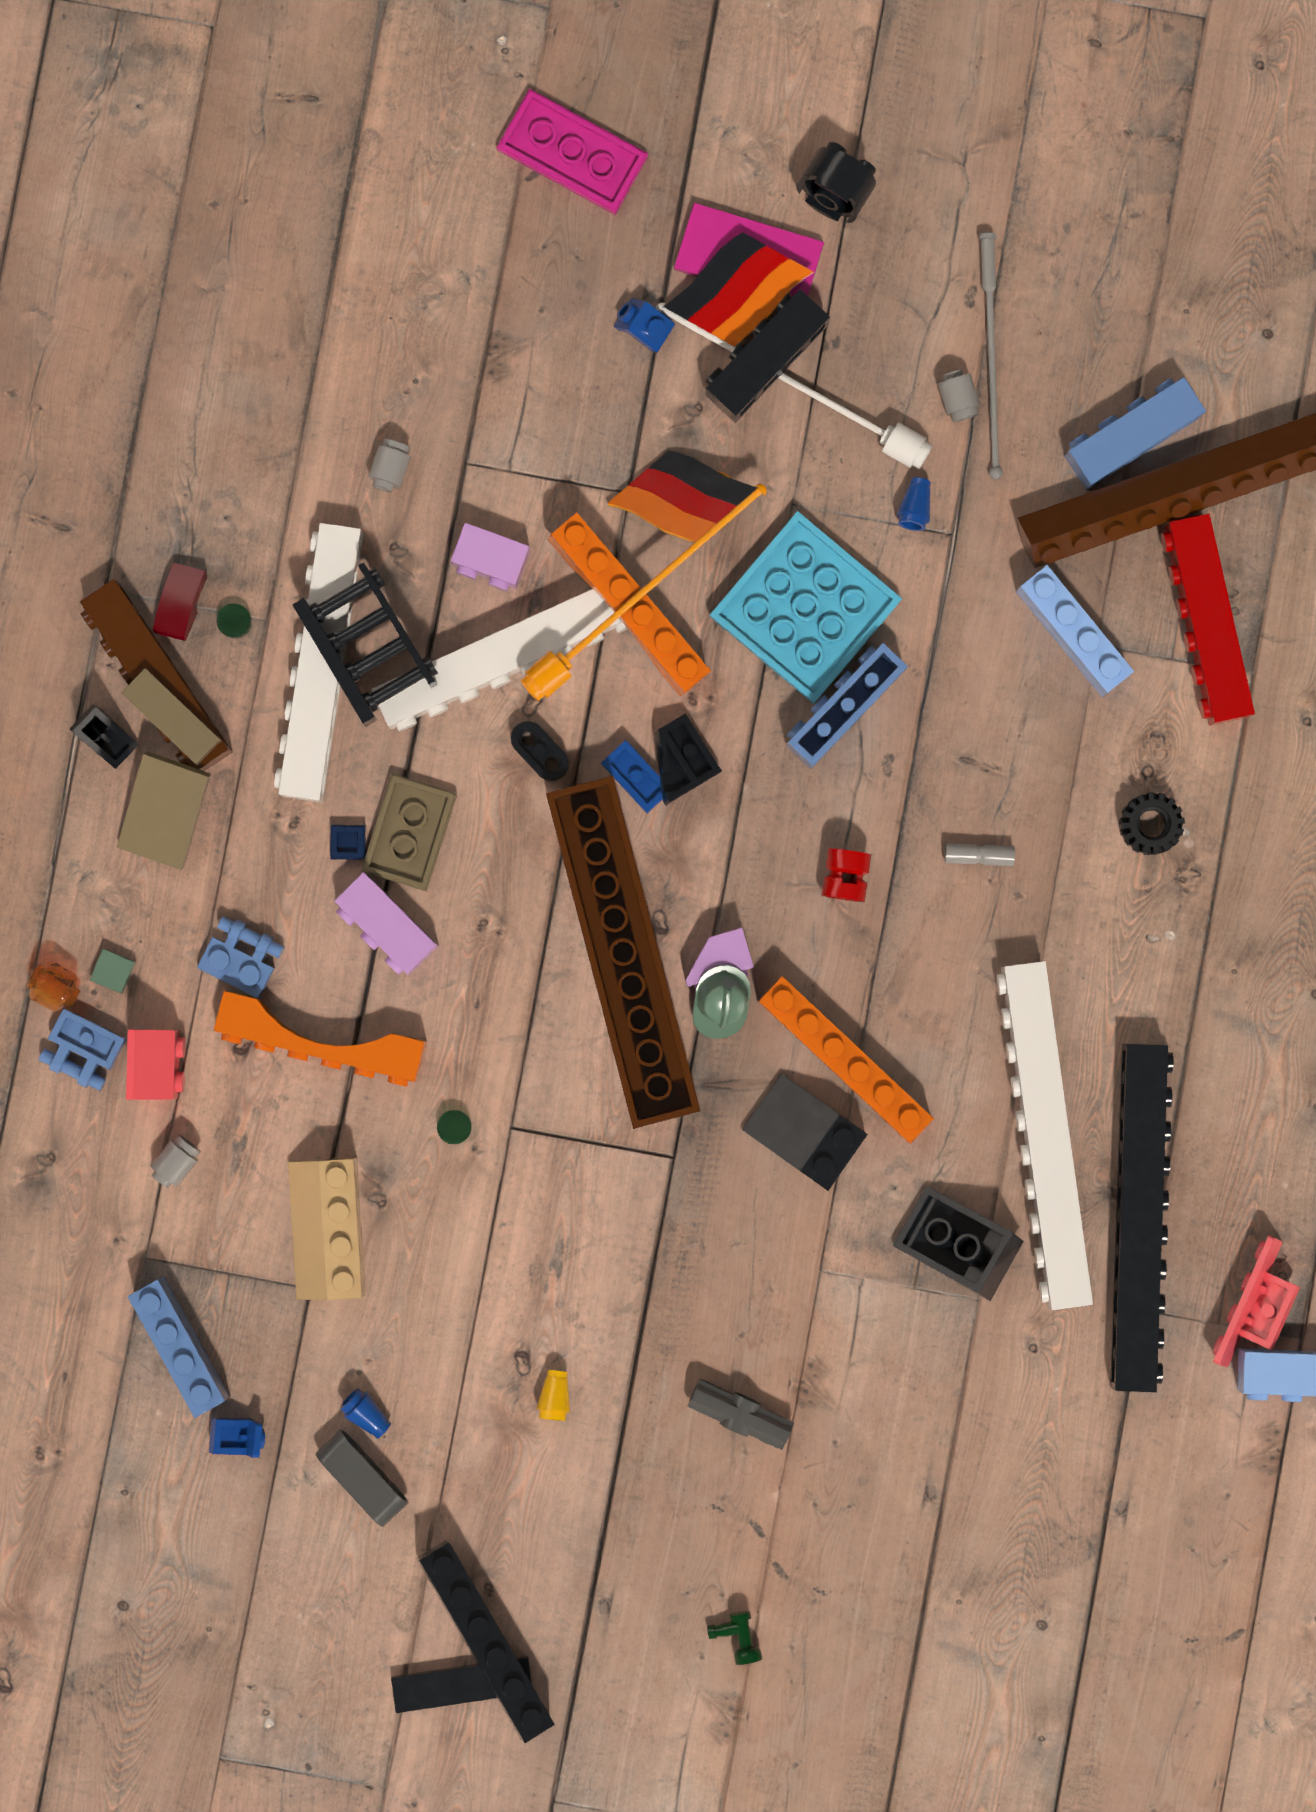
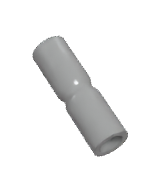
(986, 854)

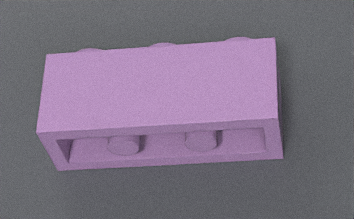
(384, 925)

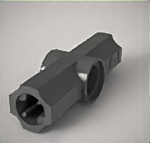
(740, 1414)

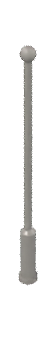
(989, 285)

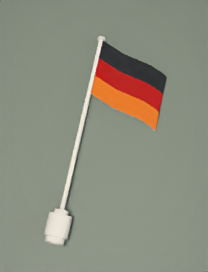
(744, 288)

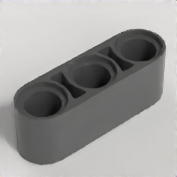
(361, 1478)

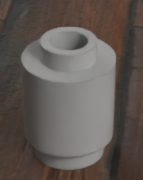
(959, 395)
(389, 465)
(175, 1162)

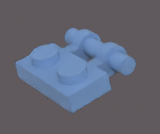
(235, 966)
(87, 1040)

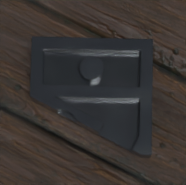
(682, 759)

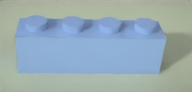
(1074, 631)
(1276, 1373)

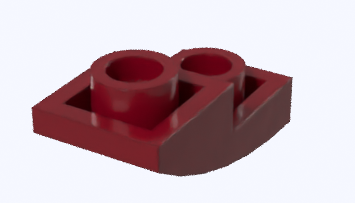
(178, 601)

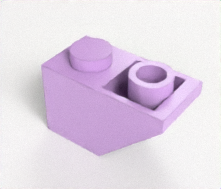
(722, 949)

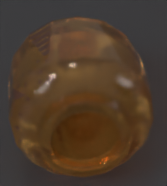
(53, 986)

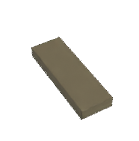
(171, 716)

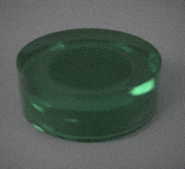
(234, 621)
(454, 1127)

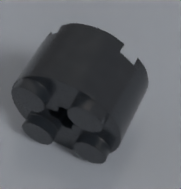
(837, 183)

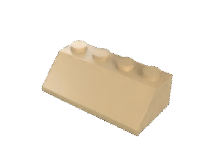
(326, 1229)

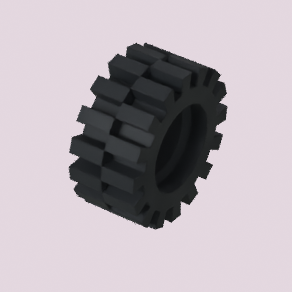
(1172, 818)

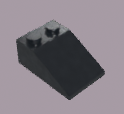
(804, 1132)
(958, 1243)

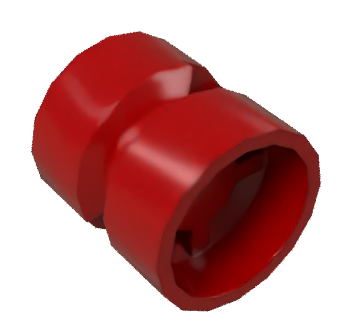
(850, 863)

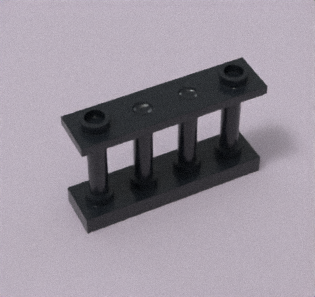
(350, 673)

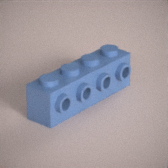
(852, 699)

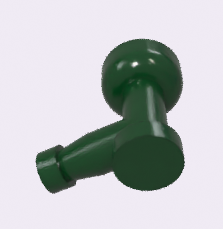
(738, 1626)

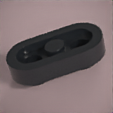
(539, 751)

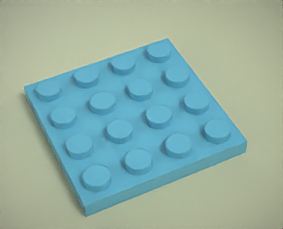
(805, 607)

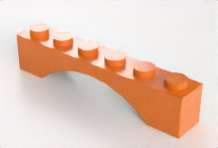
(644, 620)
(252, 1020)
(845, 1059)

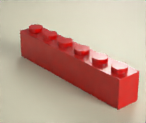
(1208, 620)

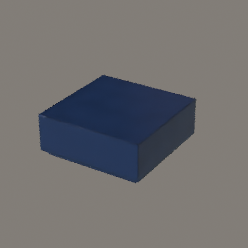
(348, 842)

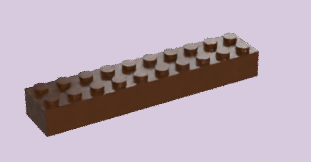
(623, 952)

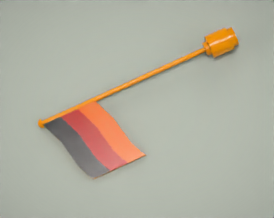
(679, 499)

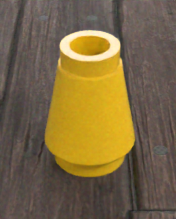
(554, 1397)

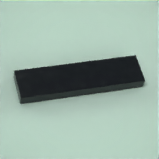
(444, 1687)

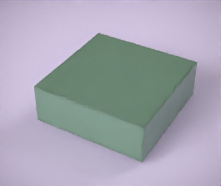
(112, 971)

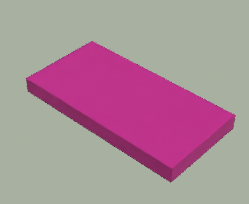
(572, 152)
(712, 229)

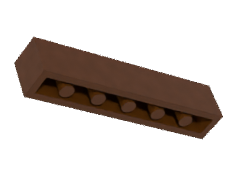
(137, 648)

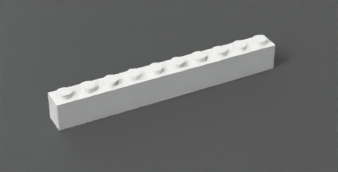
(1045, 1135)

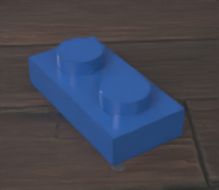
(634, 776)

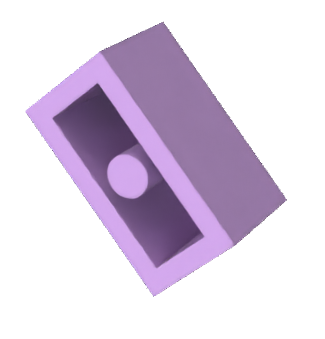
(490, 557)

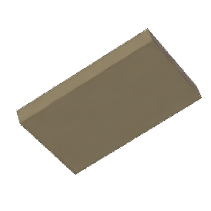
(163, 810)
(409, 832)

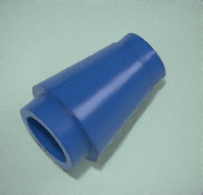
(915, 506)
(365, 1413)

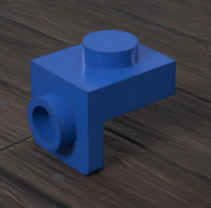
(644, 324)
(236, 1437)

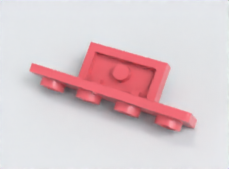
(1261, 1308)

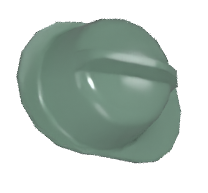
(721, 1001)

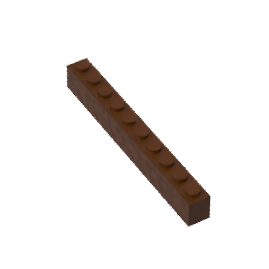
(1169, 492)

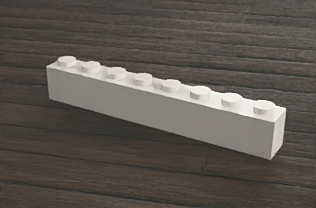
(498, 657)
(316, 688)

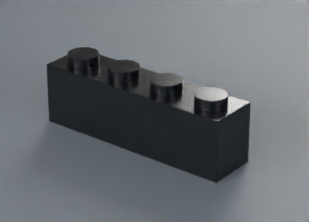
(767, 355)

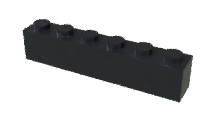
(485, 1641)

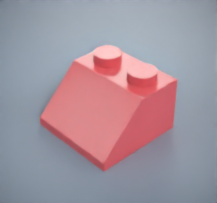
(154, 1064)

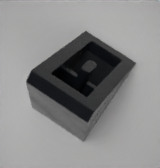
(104, 736)

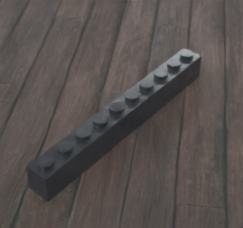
(1140, 1218)

